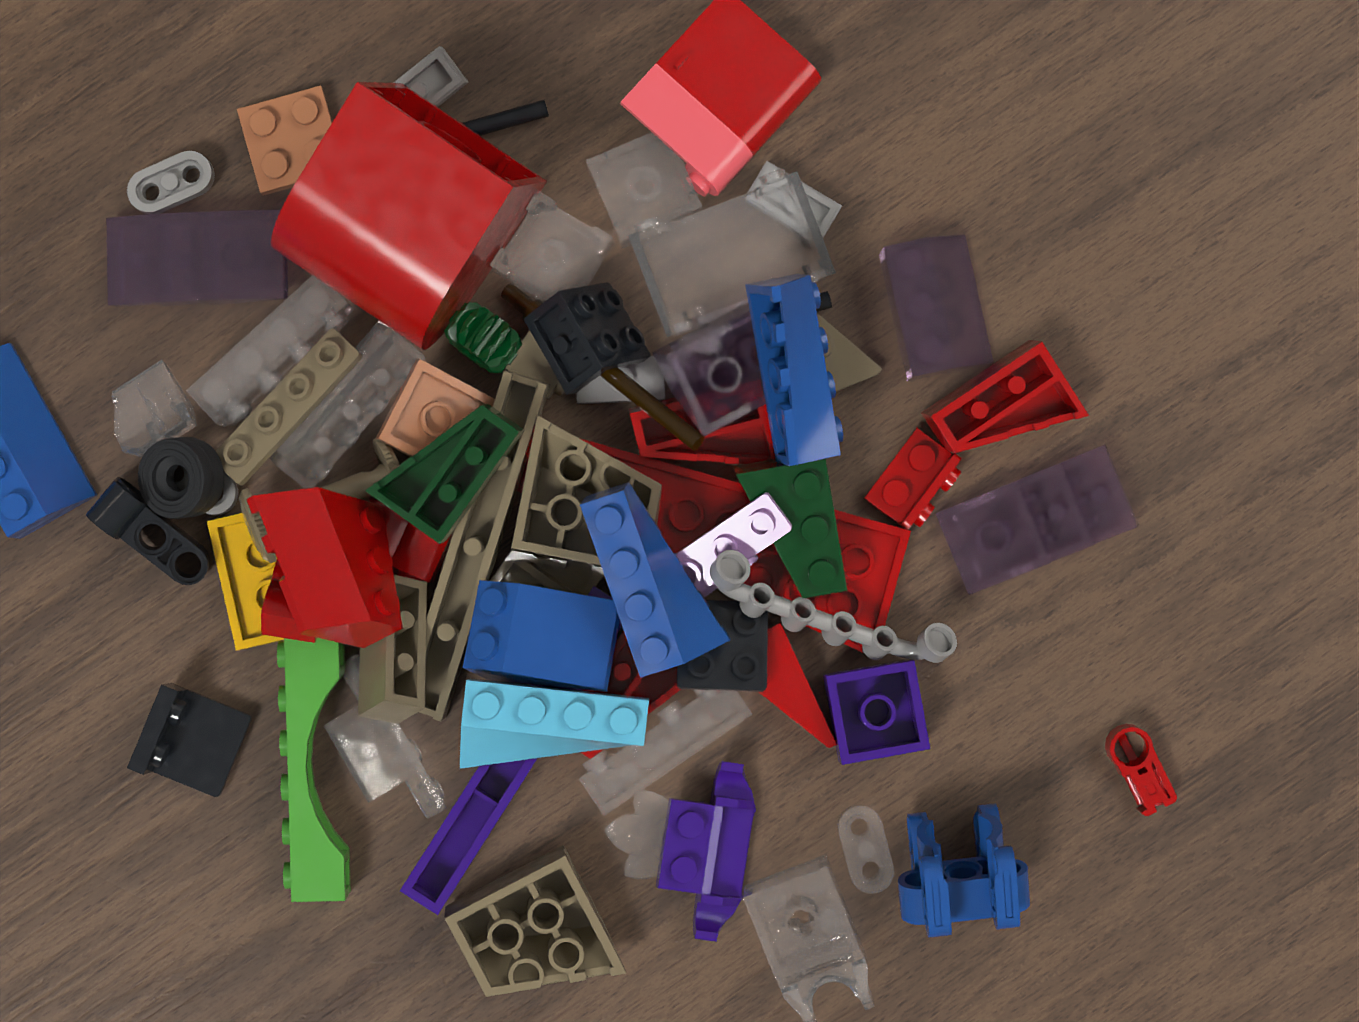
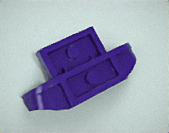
(708, 849)

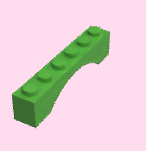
(317, 853)

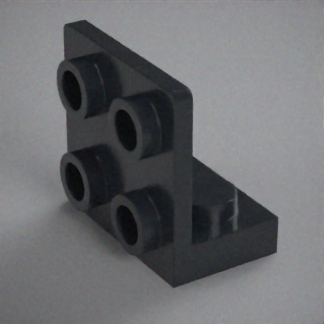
(586, 334)
(735, 664)
(190, 739)

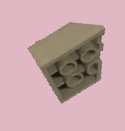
(557, 481)
(533, 929)

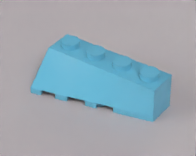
(532, 722)

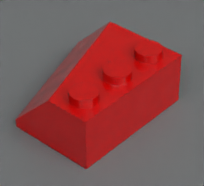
(332, 563)

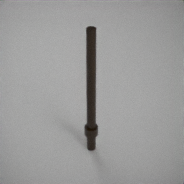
(622, 382)

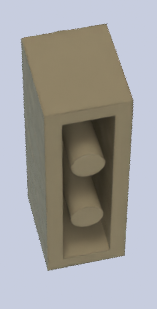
(396, 665)

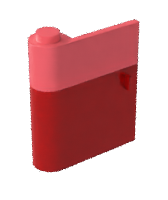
(722, 92)

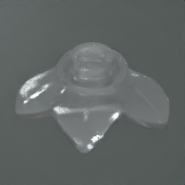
(641, 834)

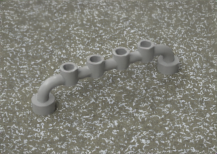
(733, 569)

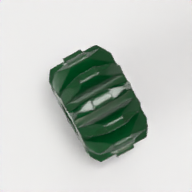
(483, 337)

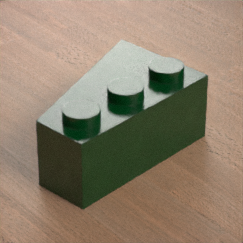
(449, 474)
(805, 497)

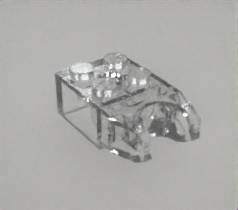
(810, 952)

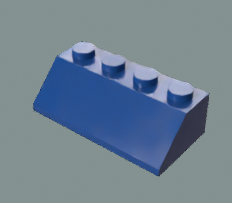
(36, 463)

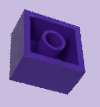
(876, 711)

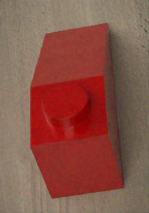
(790, 689)

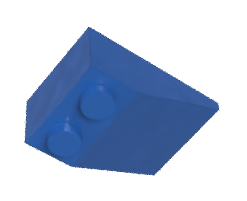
(541, 636)

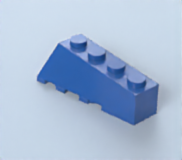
(794, 369)
(653, 595)

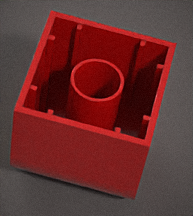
(403, 209)

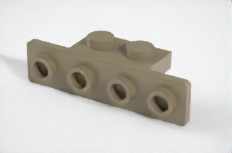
(287, 406)

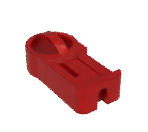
(1142, 774)

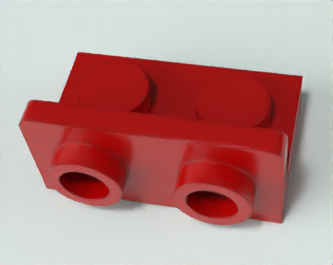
(913, 479)

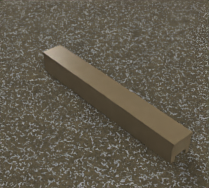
(476, 546)

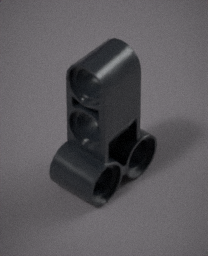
(123, 515)

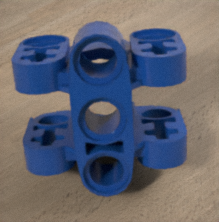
(964, 888)

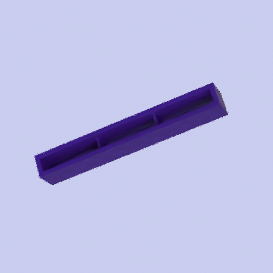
(468, 826)

